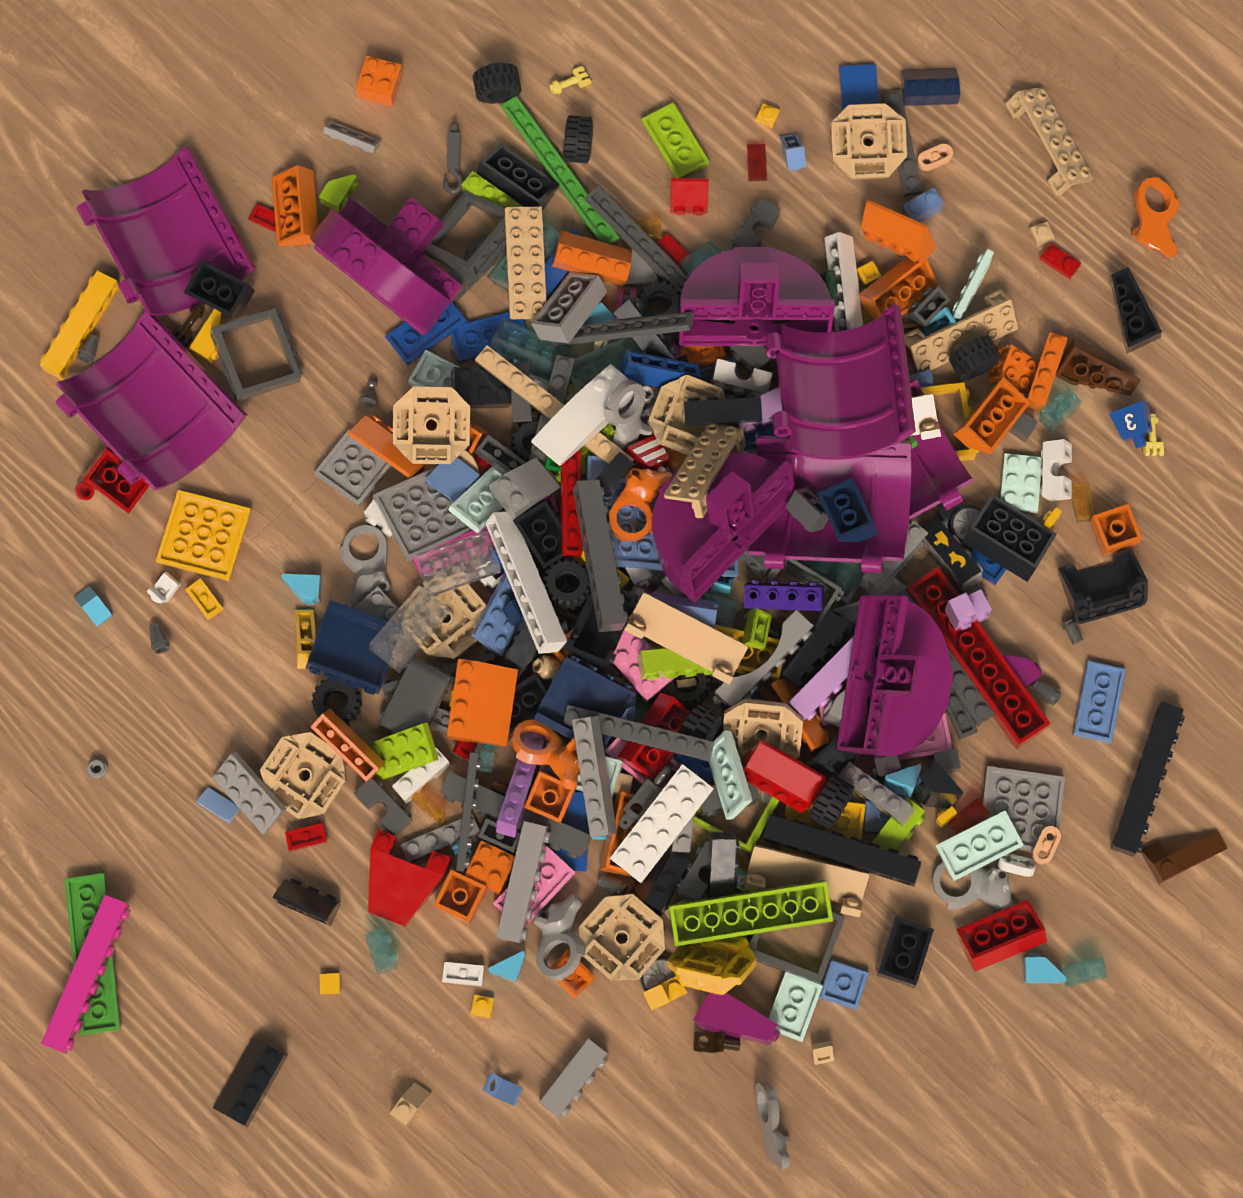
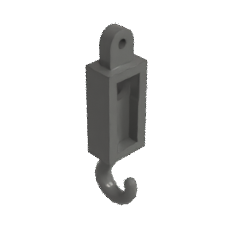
(453, 159)
(645, 797)

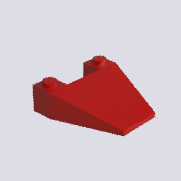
(399, 886)

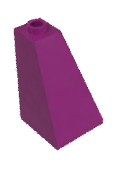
(735, 1019)

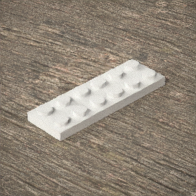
(661, 823)

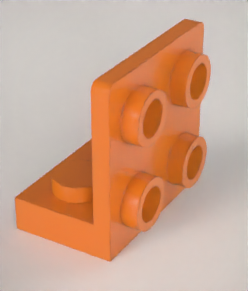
(1015, 367)

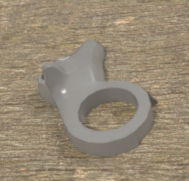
(629, 424)
(369, 572)
(985, 884)
(556, 929)
(768, 1115)

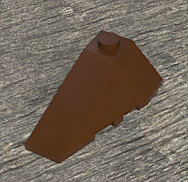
(1092, 368)
(1176, 855)

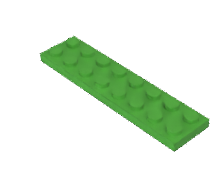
(84, 898)

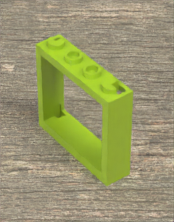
(748, 848)

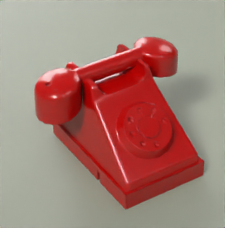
(105, 478)

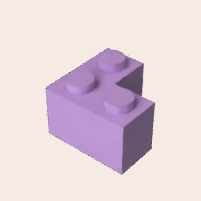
(967, 609)

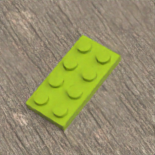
(675, 141)
(405, 751)

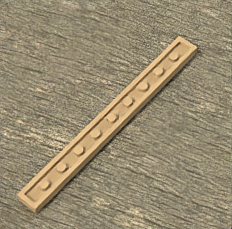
(540, 399)

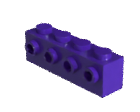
(784, 596)

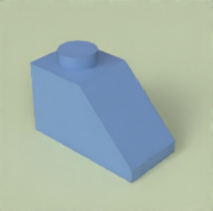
(793, 151)

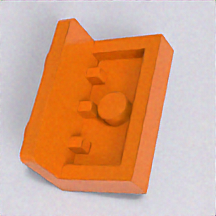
(705, 354)
(578, 980)

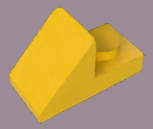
(664, 993)

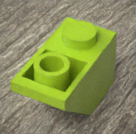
(338, 192)

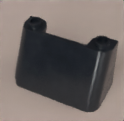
(1106, 588)
(591, 644)

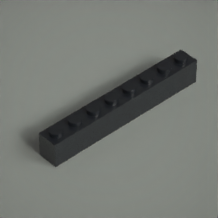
(1147, 779)
(842, 850)

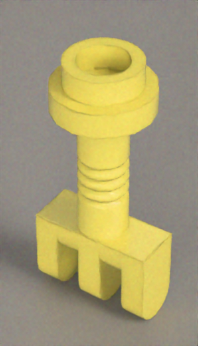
(578, 78)
(1153, 446)

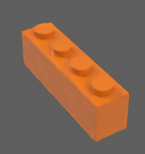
(1046, 371)
(348, 744)

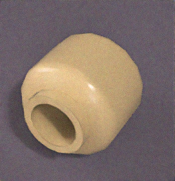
(546, 667)

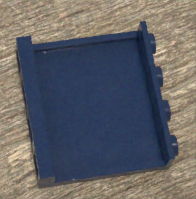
(343, 648)
(584, 688)

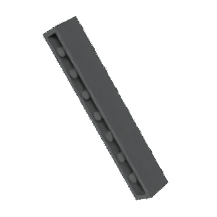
(599, 556)
(490, 804)

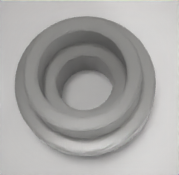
(94, 763)

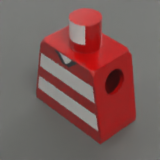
(649, 454)

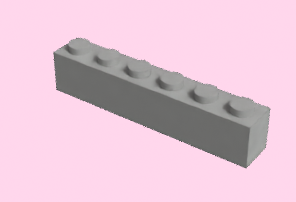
(594, 776)
(523, 882)

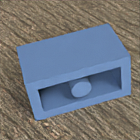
(923, 206)

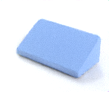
(218, 805)

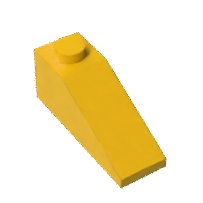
(203, 344)
(304, 635)

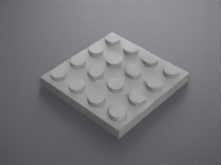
(418, 515)
(1029, 800)

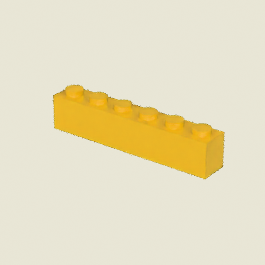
(79, 325)

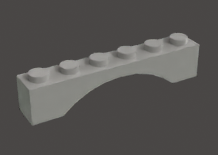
(792, 632)

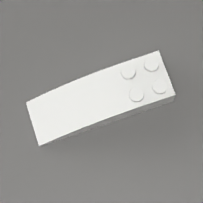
(581, 417)

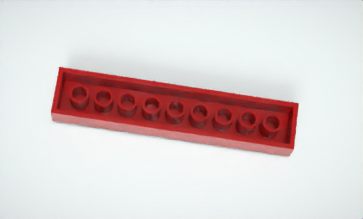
(982, 662)

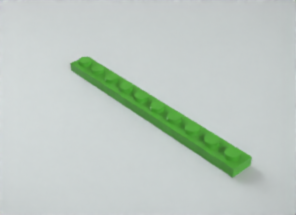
(558, 170)

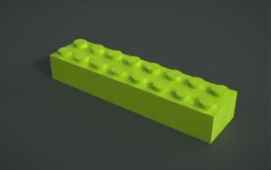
(750, 912)

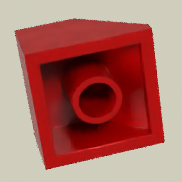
(689, 196)

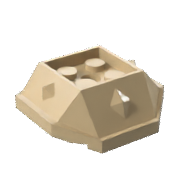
(870, 122)
(668, 412)
(448, 437)
(455, 637)
(779, 721)
(285, 768)
(622, 916)

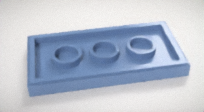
(1099, 702)

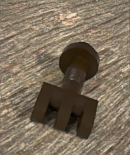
(183, 333)

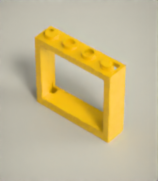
(970, 453)

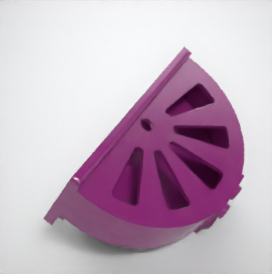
(390, 259)
(753, 290)
(740, 503)
(905, 682)

